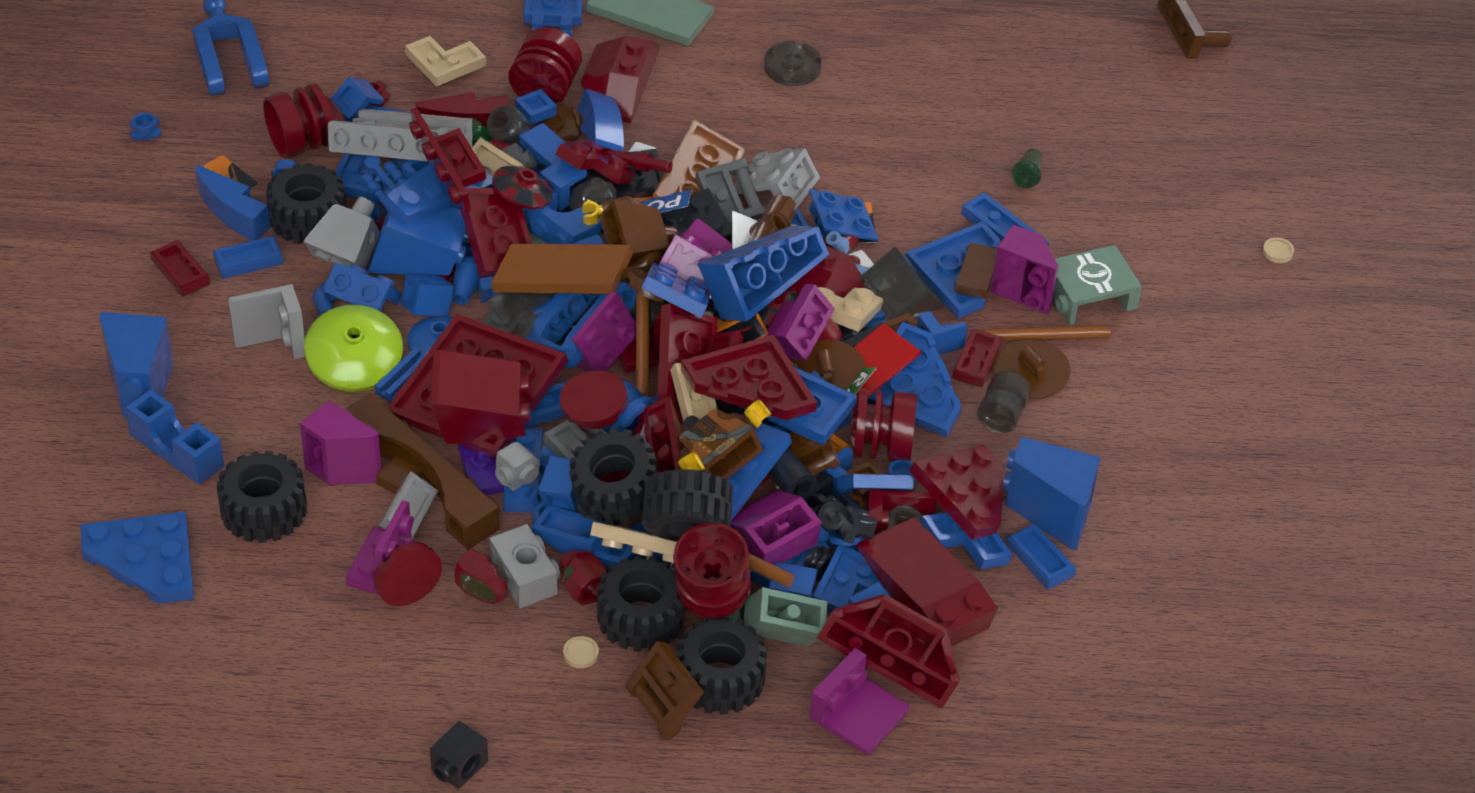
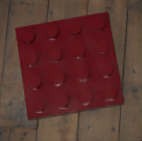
(478, 339)

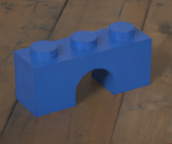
(558, 227)
(191, 451)

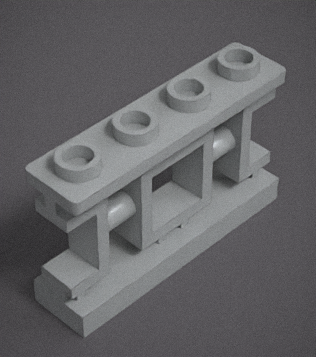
(389, 134)

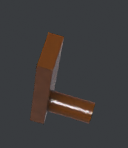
(1188, 30)

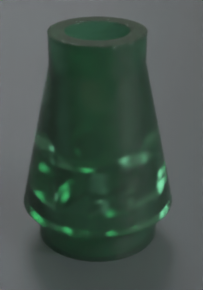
(1028, 169)

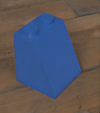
(421, 246)
(136, 354)
(1051, 488)

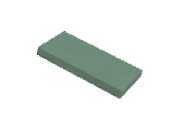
(668, 19)

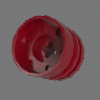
(546, 62)
(297, 120)
(884, 425)
(712, 570)

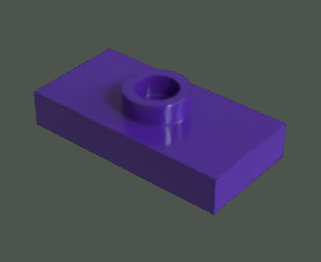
(481, 470)

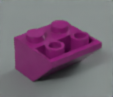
(1025, 270)
(340, 446)
(778, 527)

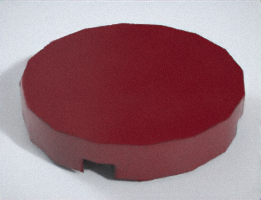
(593, 399)
(407, 574)

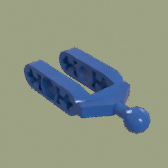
(222, 27)
(550, 328)

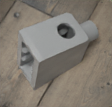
(345, 235)

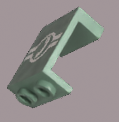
(1093, 278)

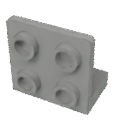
(783, 173)
(268, 317)

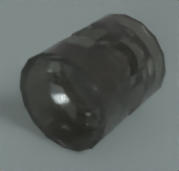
(1004, 402)

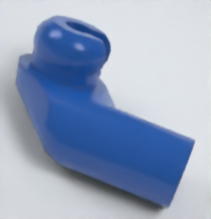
(322, 301)

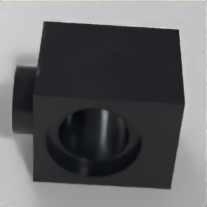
(458, 755)

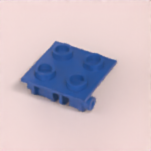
(841, 214)

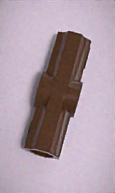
(775, 217)

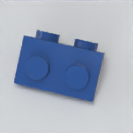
(358, 288)

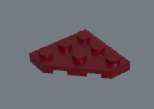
(751, 374)
(966, 487)

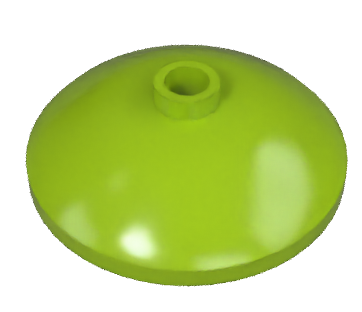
(350, 362)

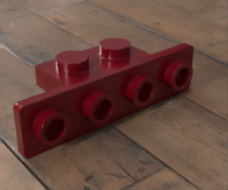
(452, 157)

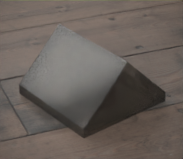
(901, 286)

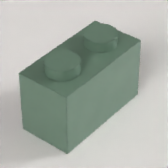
(785, 616)

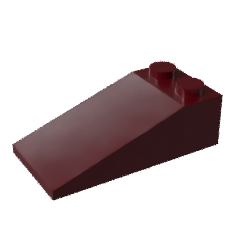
(929, 579)

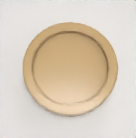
(1278, 250)
(580, 652)

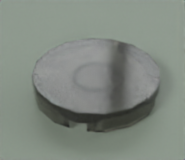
(792, 63)

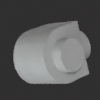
(516, 466)

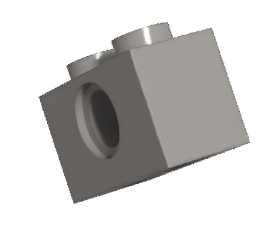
(525, 565)

